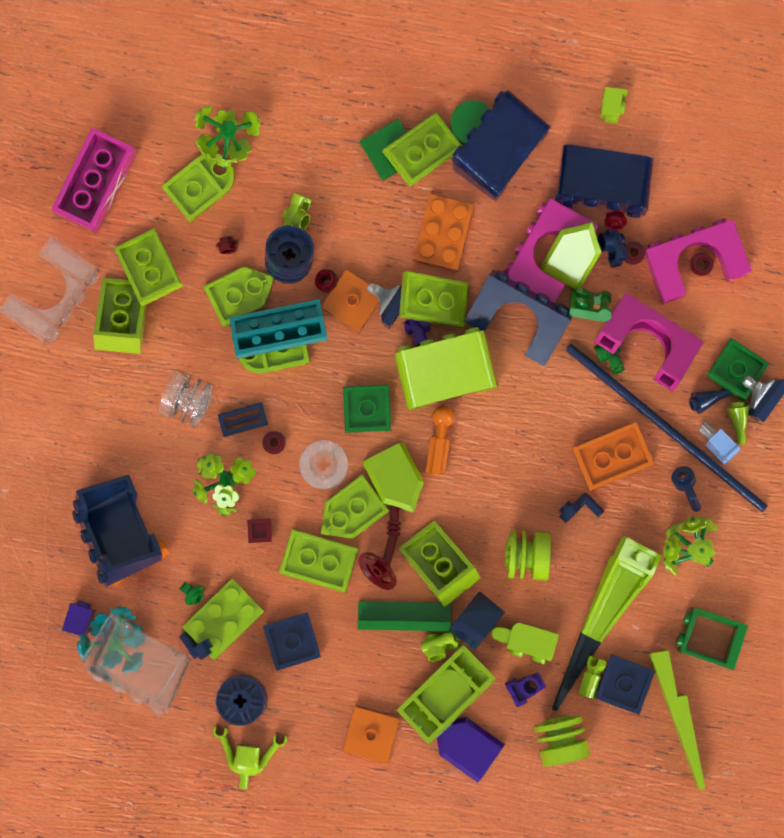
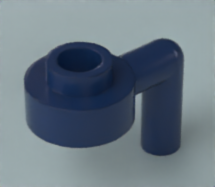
(686, 484)
(571, 509)
(201, 650)

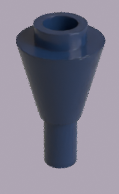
(703, 400)

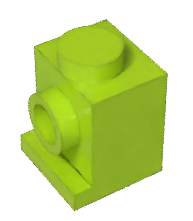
(612, 104)

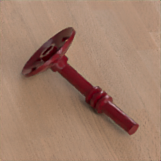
(381, 566)

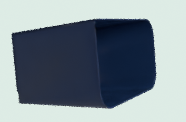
(476, 620)

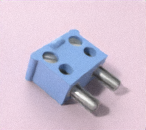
(719, 443)

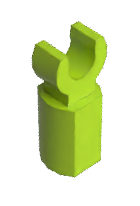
(591, 677)

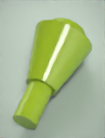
(739, 414)

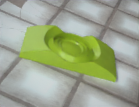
(446, 694)

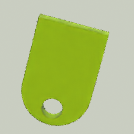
(198, 186)
(277, 360)

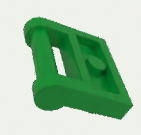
(582, 305)

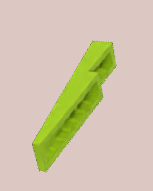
(679, 712)

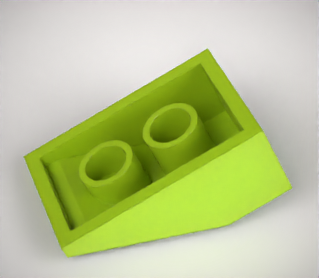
(119, 318)
(439, 563)

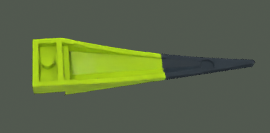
(620, 584)

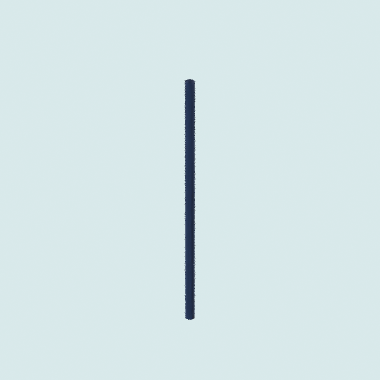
(667, 428)

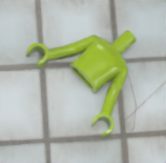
(247, 757)

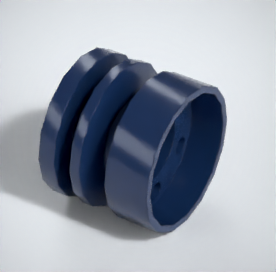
(291, 242)
(249, 688)

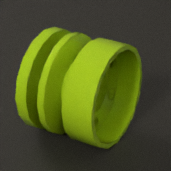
(528, 555)
(561, 740)

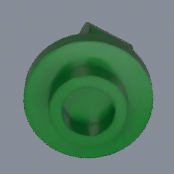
(194, 594)

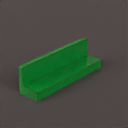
(403, 616)

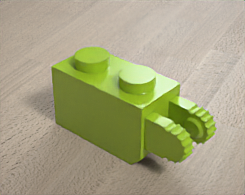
(527, 640)

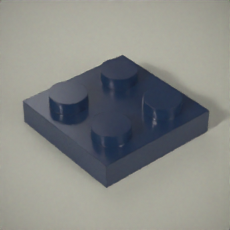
(292, 641)
(624, 684)

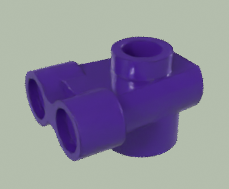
(417, 330)
(522, 691)

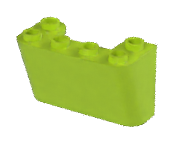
(445, 368)

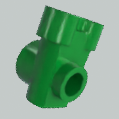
(614, 359)

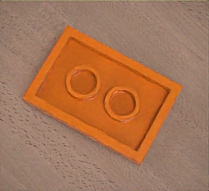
(443, 232)
(613, 456)

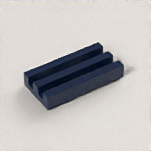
(262, 415)

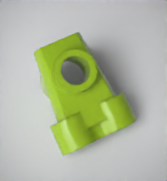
(296, 213)
(436, 645)

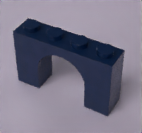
(501, 290)

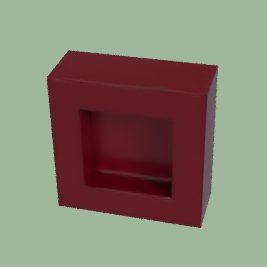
(259, 530)

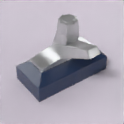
(389, 302)
(764, 396)

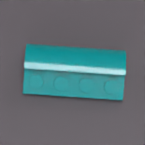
(278, 328)

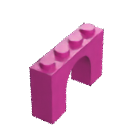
(551, 221)
(720, 239)
(678, 344)

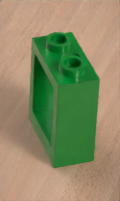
(734, 644)

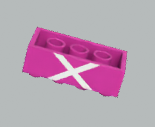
(94, 180)

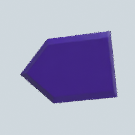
(469, 747)

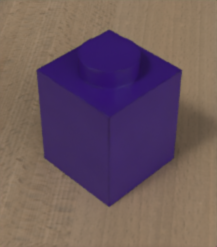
(78, 618)

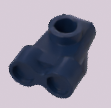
(613, 243)

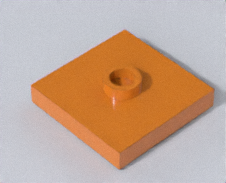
(351, 301)
(371, 735)

